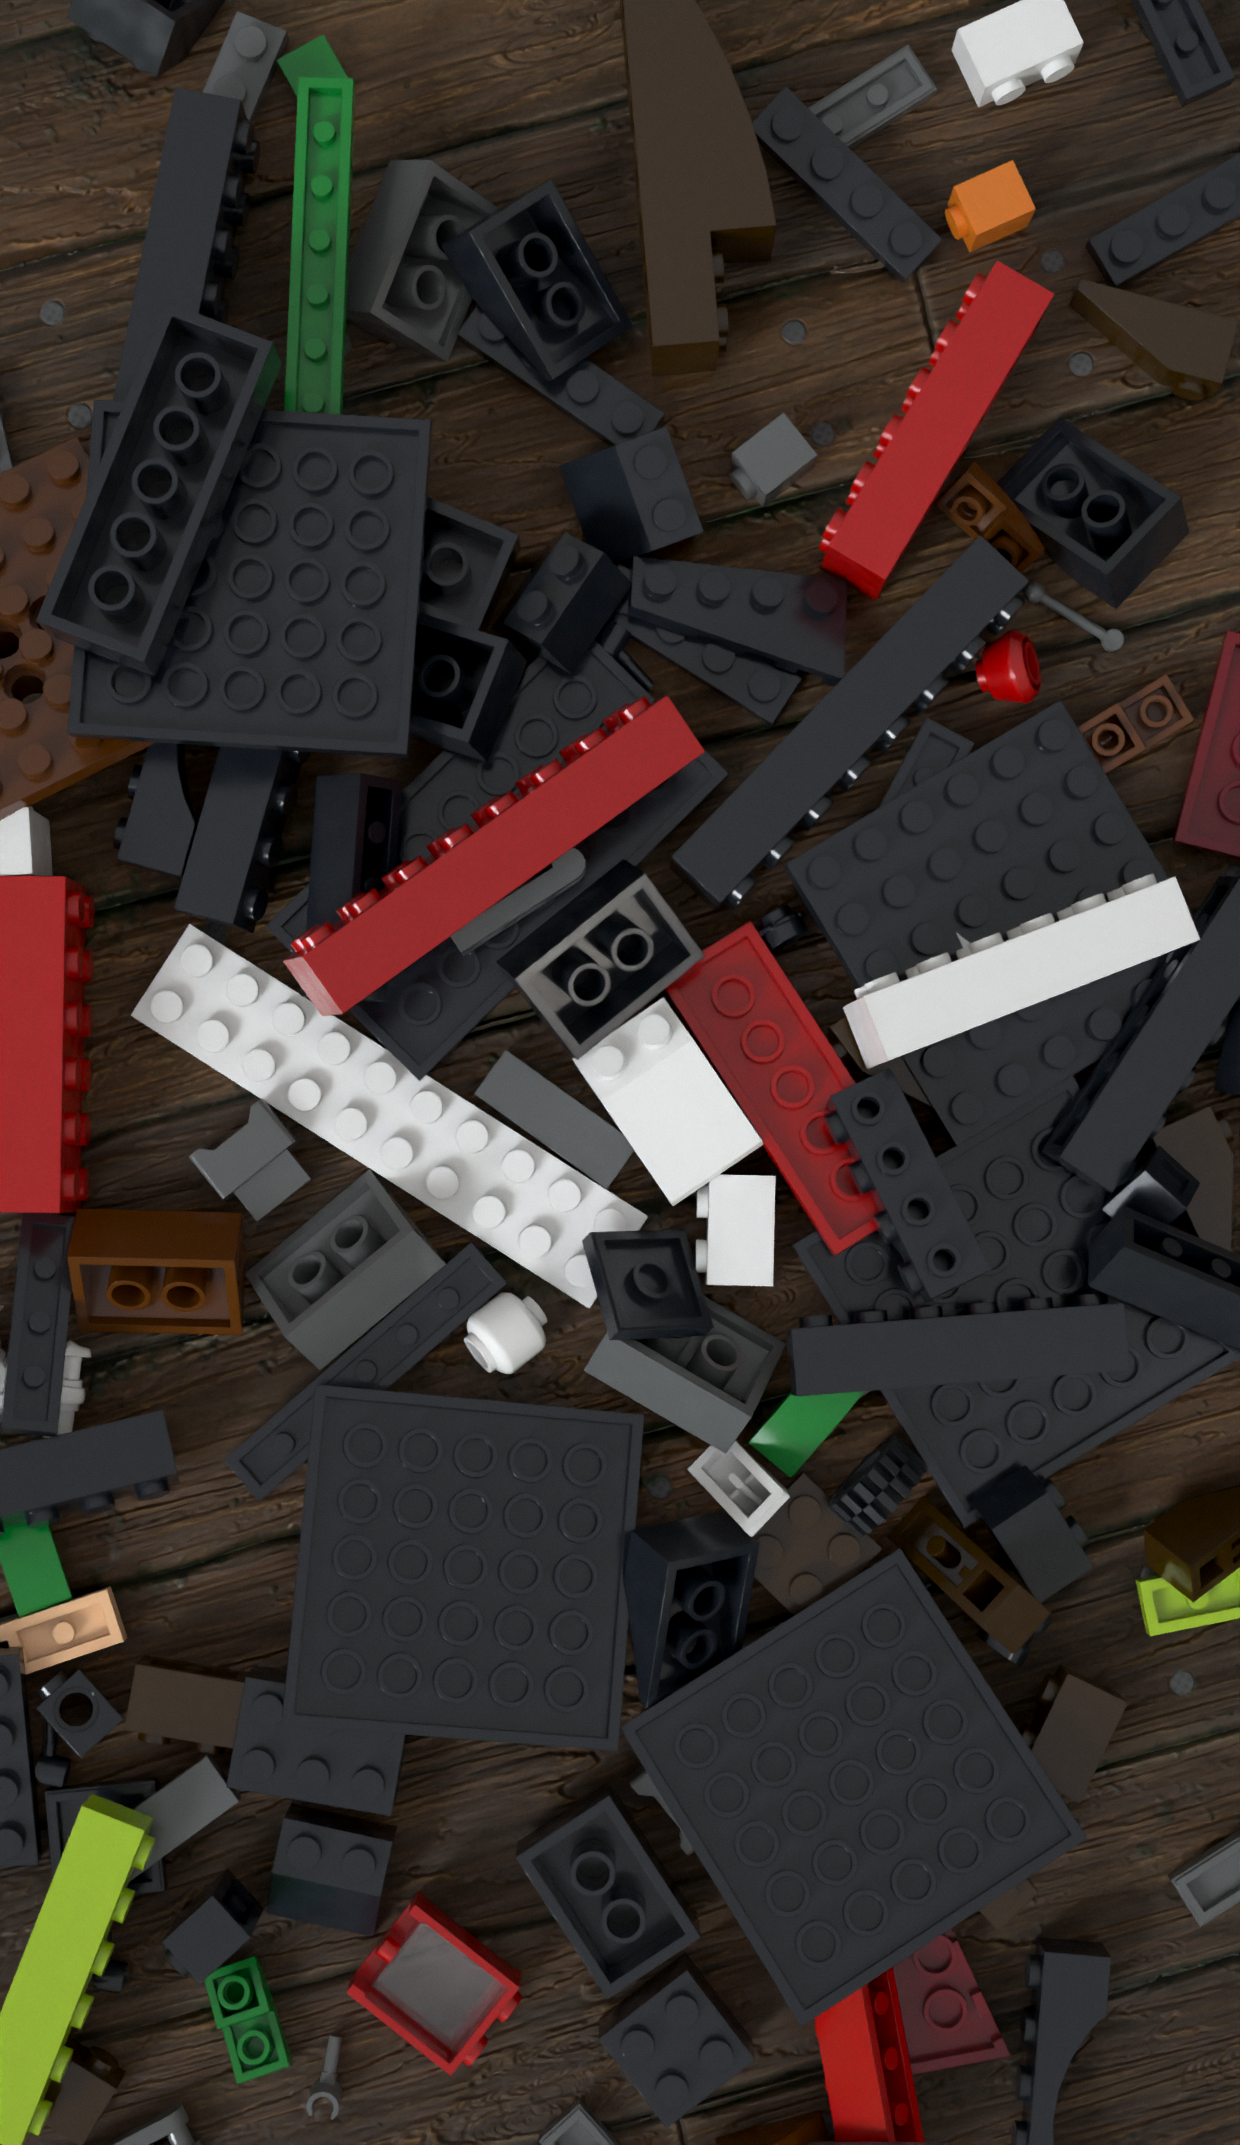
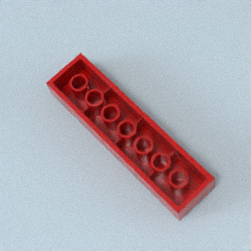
(494, 856)

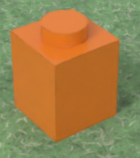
(989, 207)

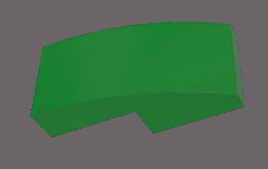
(800, 1427)
(33, 1568)
(248, 2020)

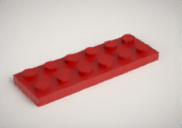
(778, 1075)

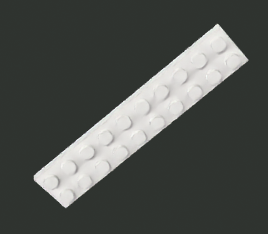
(381, 1112)

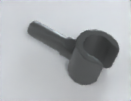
(327, 2084)

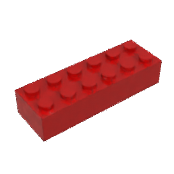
(939, 422)
(43, 1043)

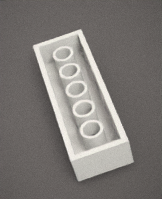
(1032, 966)

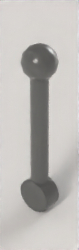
(1110, 640)

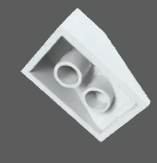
(668, 1101)

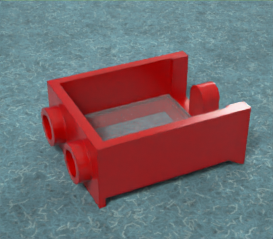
(436, 1985)

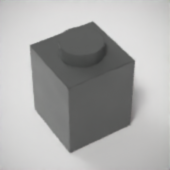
(771, 461)

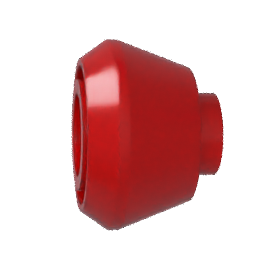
(1010, 668)

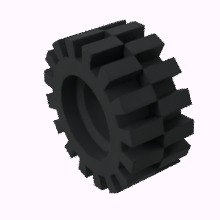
(877, 1486)

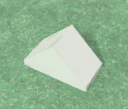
(740, 1485)

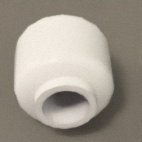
(506, 1333)

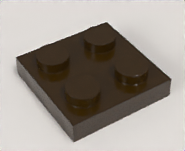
(808, 1548)

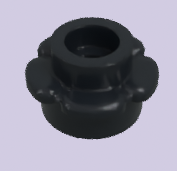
(782, 928)

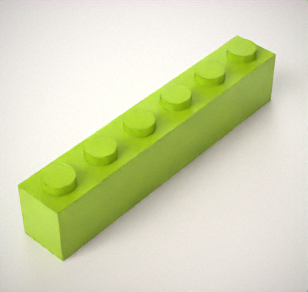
(62, 1957)

